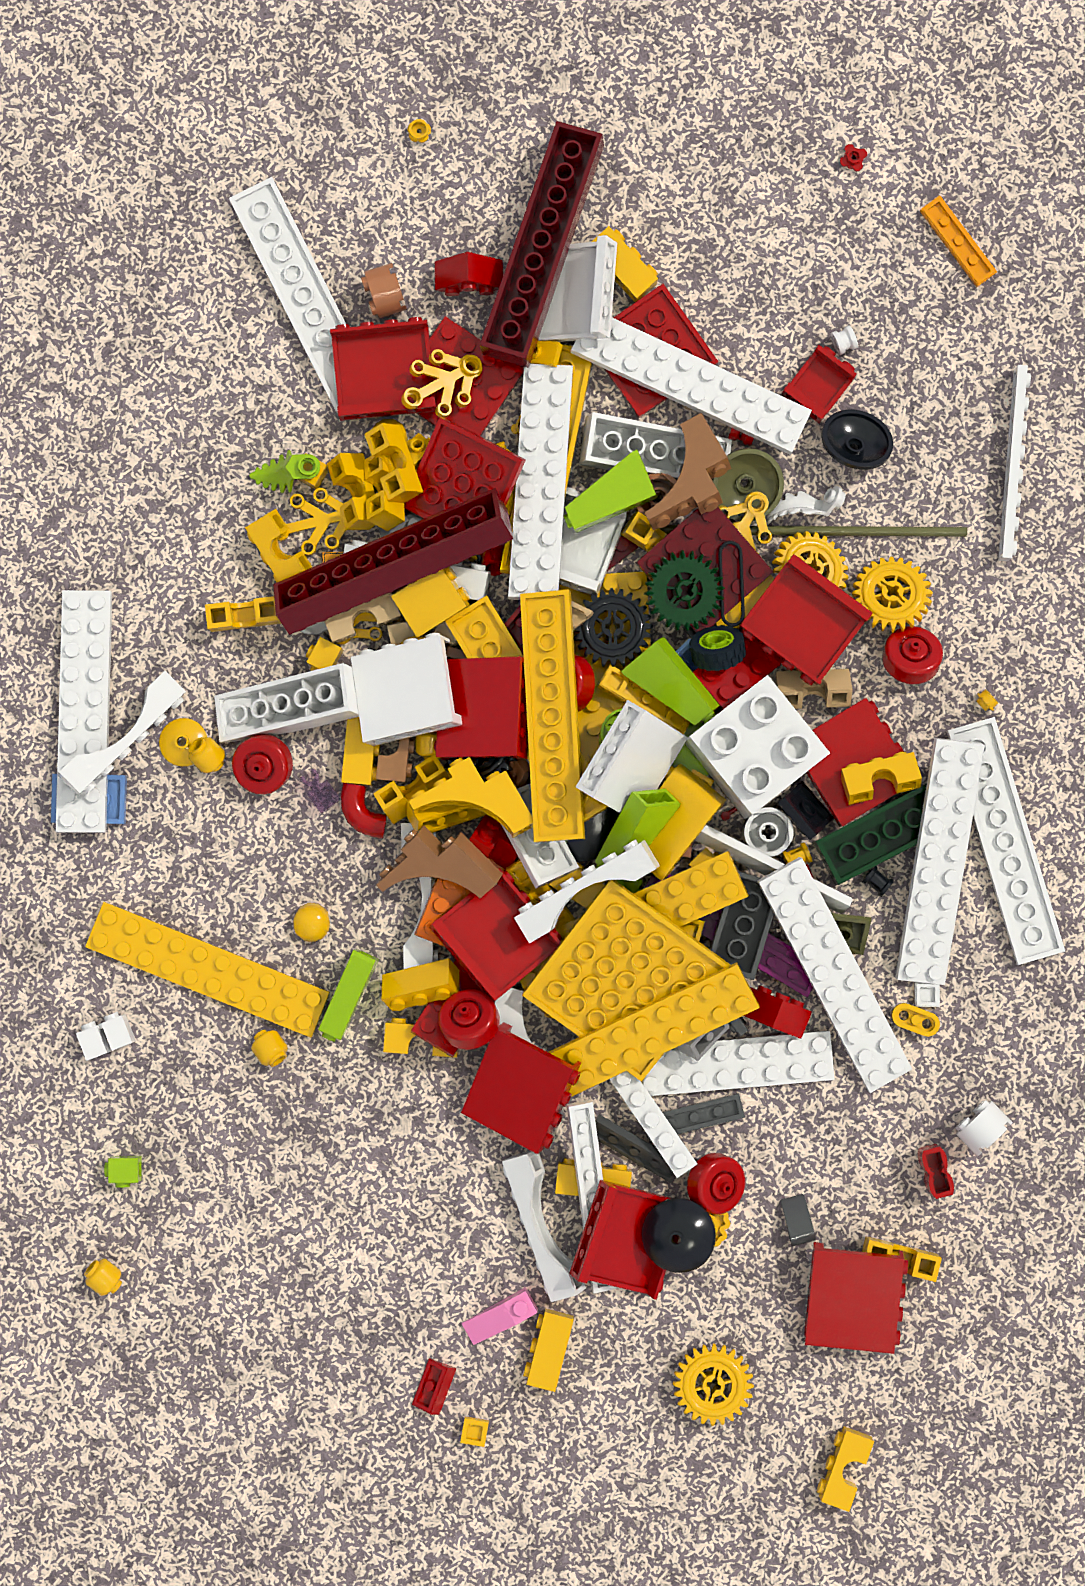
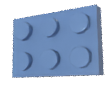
(115, 799)

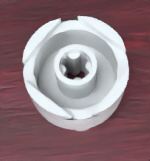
(776, 821)
(983, 1128)

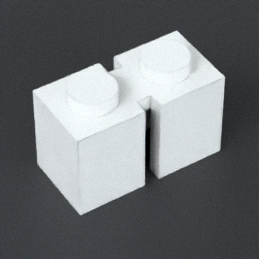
(93, 1038)

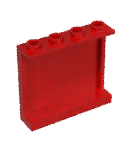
(375, 366)
(804, 620)
(492, 709)
(852, 738)
(489, 940)
(520, 1090)
(612, 1241)
(855, 1299)

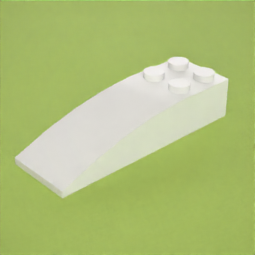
(612, 438)
(287, 704)

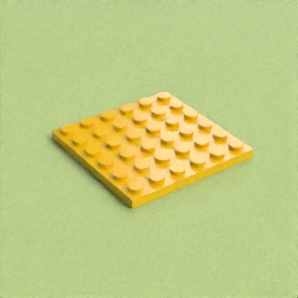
(617, 962)

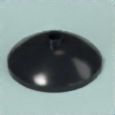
(857, 439)
(684, 1219)

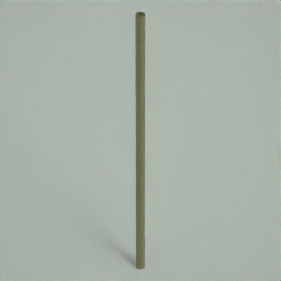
(857, 530)

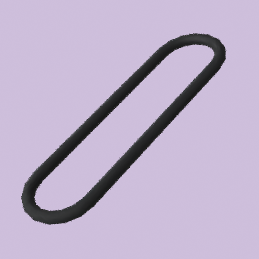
(741, 583)

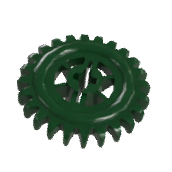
(699, 572)

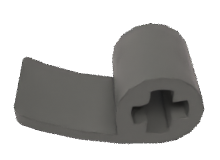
(798, 1220)

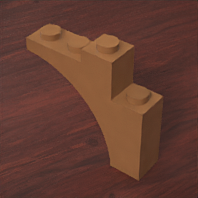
(694, 485)
(452, 860)

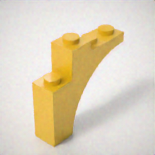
(466, 788)

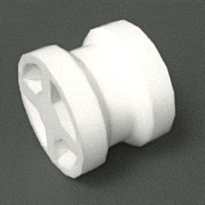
(844, 340)

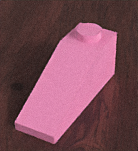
(500, 1316)

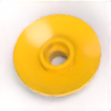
(169, 739)

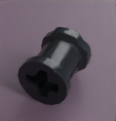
(877, 881)

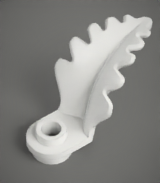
(807, 504)

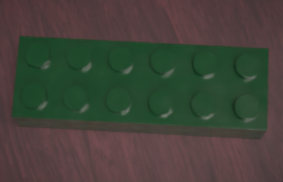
(872, 837)

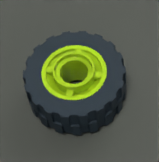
(717, 648)

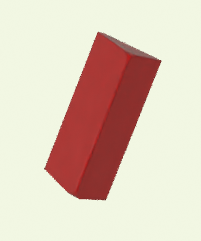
(433, 1387)

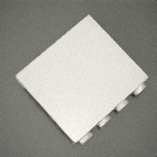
(583, 294)
(588, 552)
(404, 690)
(631, 757)

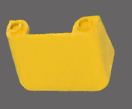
(697, 808)

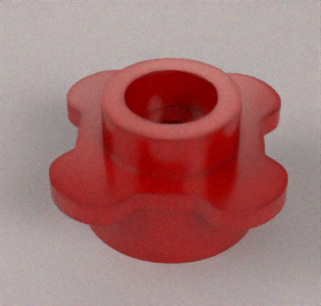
(848, 162)

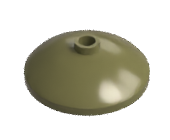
(762, 476)

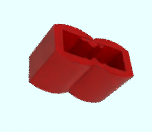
(936, 1177)

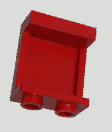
(820, 382)

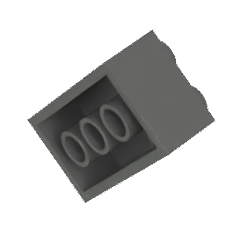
(744, 928)

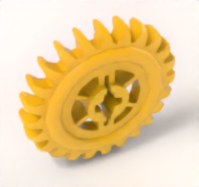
(814, 547)
(888, 612)
(719, 1361)

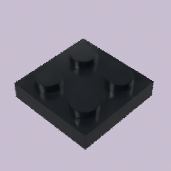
(805, 810)

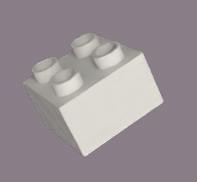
(756, 747)

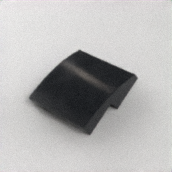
(596, 833)

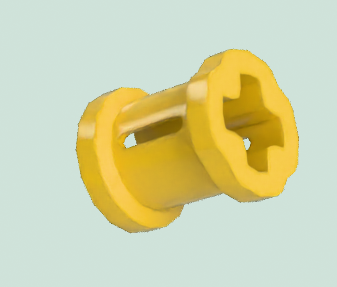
(801, 851)

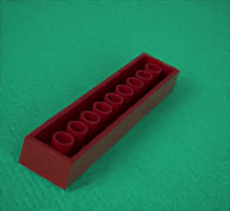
(542, 244)
(392, 561)

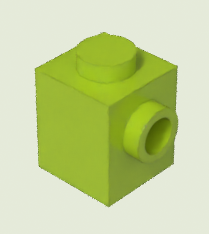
(123, 1170)

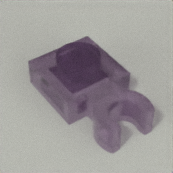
(322, 793)

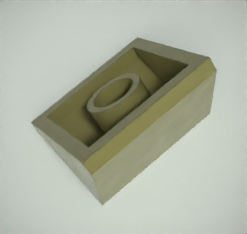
(854, 930)

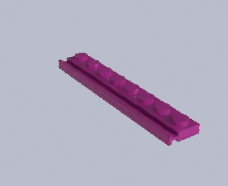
(776, 959)

